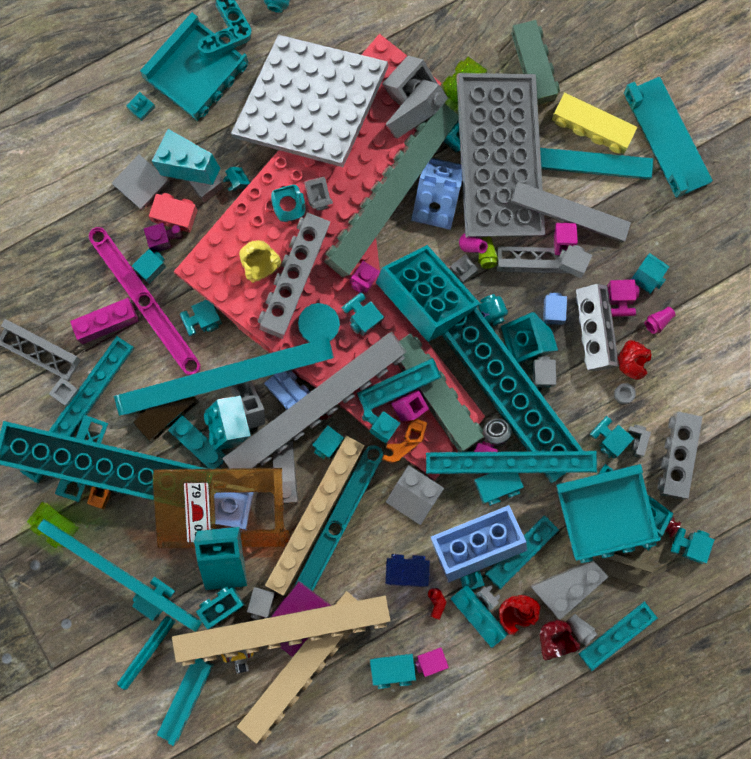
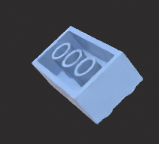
(479, 543)

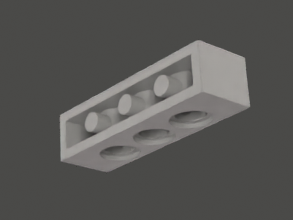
(604, 335)
(691, 426)

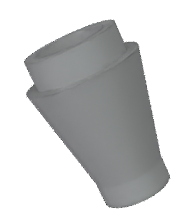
(583, 631)

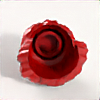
(633, 358)
(519, 611)

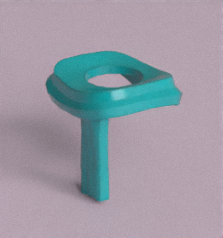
(288, 191)

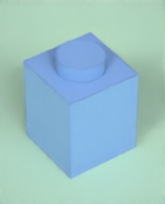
(555, 309)

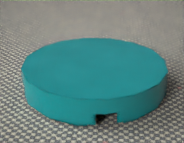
(318, 322)

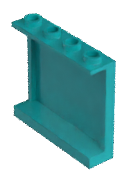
(186, 76)
(607, 513)

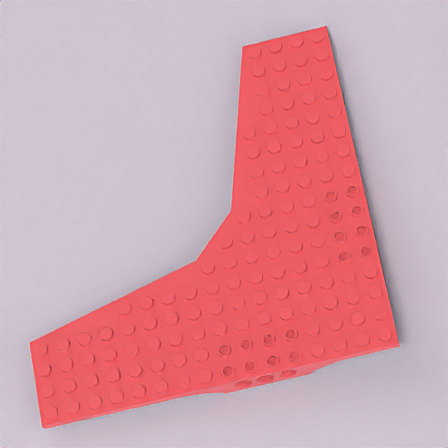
(219, 276)

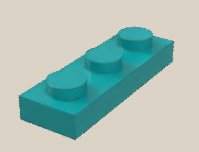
(197, 443)
(479, 616)

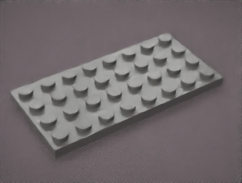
(498, 151)

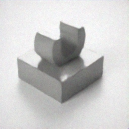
(464, 268)
(64, 392)
(487, 598)

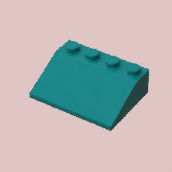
(426, 292)

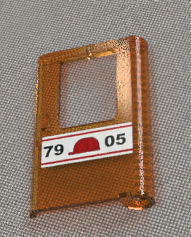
(187, 503)

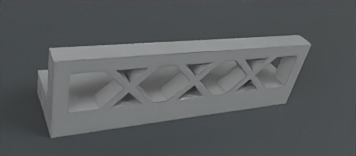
(525, 265)
(43, 344)

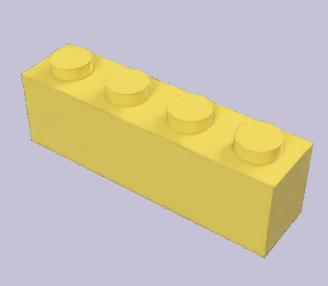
(594, 123)

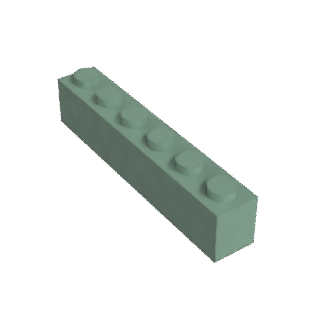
(442, 400)

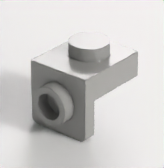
(318, 193)

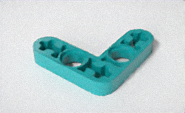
(231, 32)

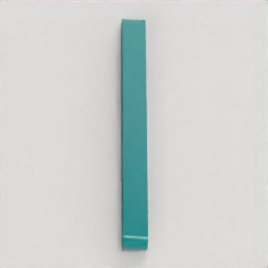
(224, 376)

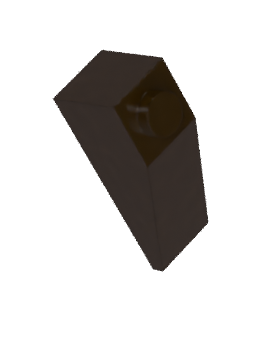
(160, 418)

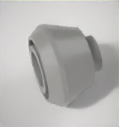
(497, 431)

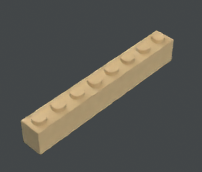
(315, 516)
(290, 681)

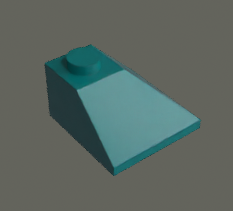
(528, 338)

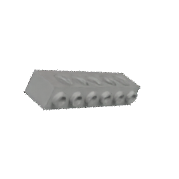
(309, 225)

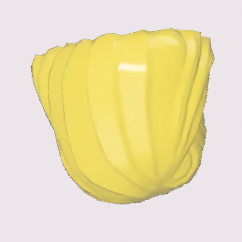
(259, 260)

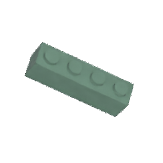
(534, 60)

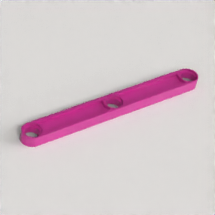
(136, 290)

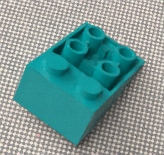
(220, 558)

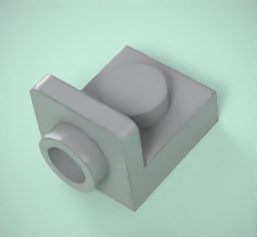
(639, 445)

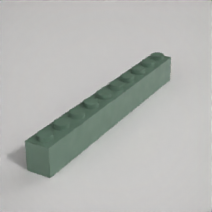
(389, 191)

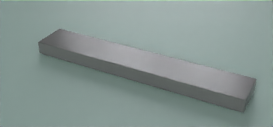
(570, 212)

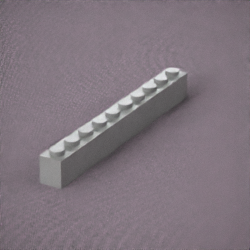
(317, 402)

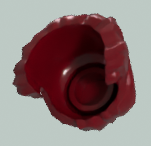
(557, 640)

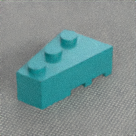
(185, 160)

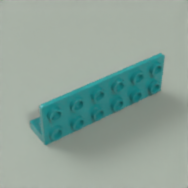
(667, 136)

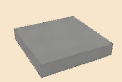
(140, 182)

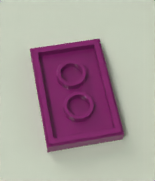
(298, 600)

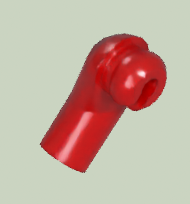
(438, 601)

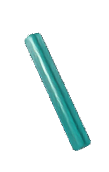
(146, 652)

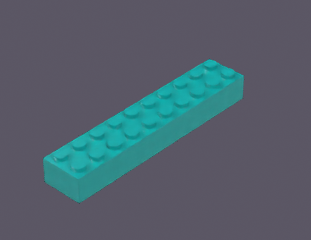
(509, 387)
(81, 460)

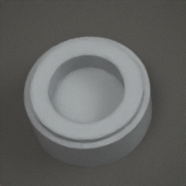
(624, 393)

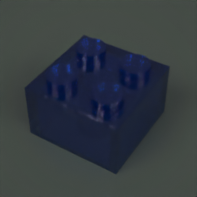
(407, 571)

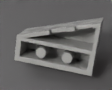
(570, 587)

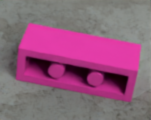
(104, 321)

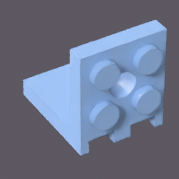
(439, 184)

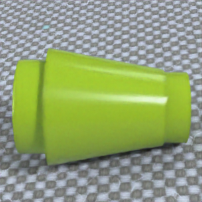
(489, 258)

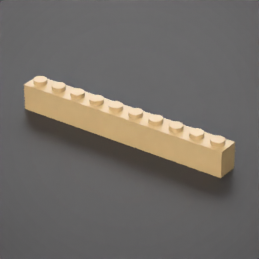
(281, 629)

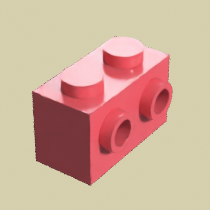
(173, 212)

